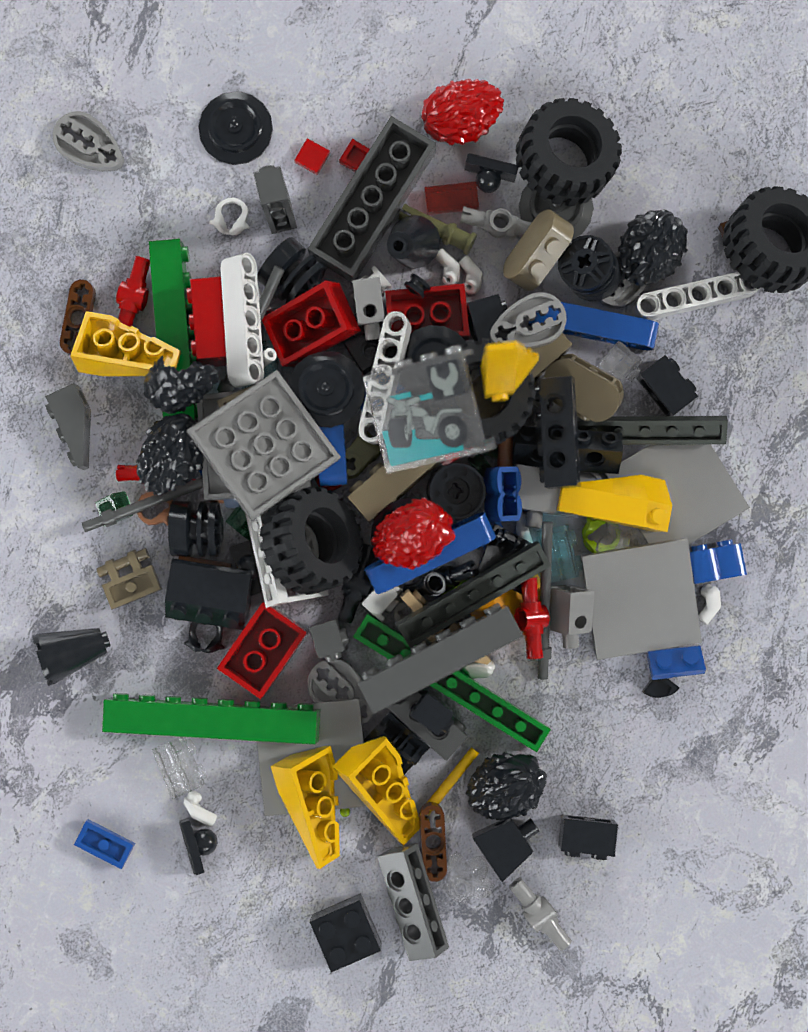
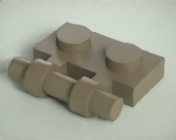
(131, 586)

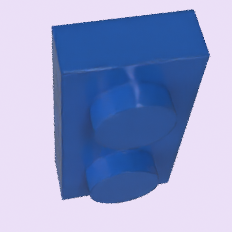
(676, 662)
(104, 844)

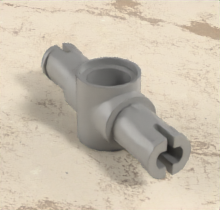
(485, 219)
(540, 914)

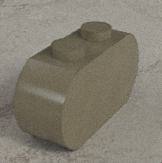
(538, 250)
(596, 391)

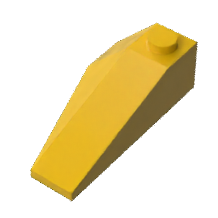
(114, 349)
(505, 368)
(626, 501)
(378, 780)
(308, 793)

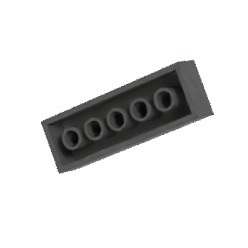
(372, 199)
(440, 658)

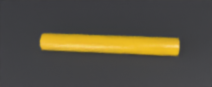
(453, 777)

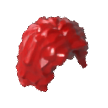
(462, 111)
(413, 534)

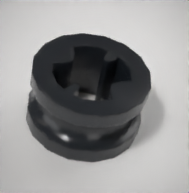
(417, 286)

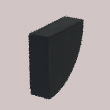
(660, 688)

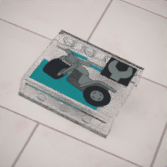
(426, 411)

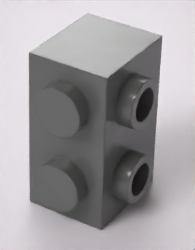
(329, 639)

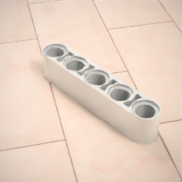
(685, 300)
(242, 320)
(387, 339)

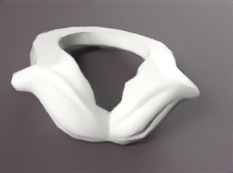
(238, 226)

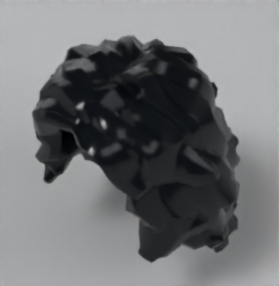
(652, 247)
(177, 390)
(169, 455)
(506, 786)

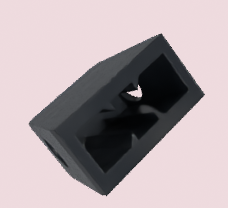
(506, 845)

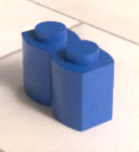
(502, 493)
(718, 562)

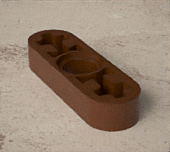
(88, 300)
(439, 821)

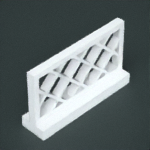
(272, 589)

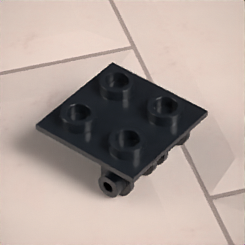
(500, 548)
(403, 739)

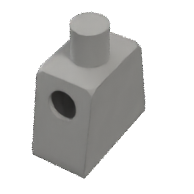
(368, 293)
(535, 497)
(571, 613)

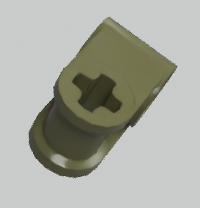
(362, 454)

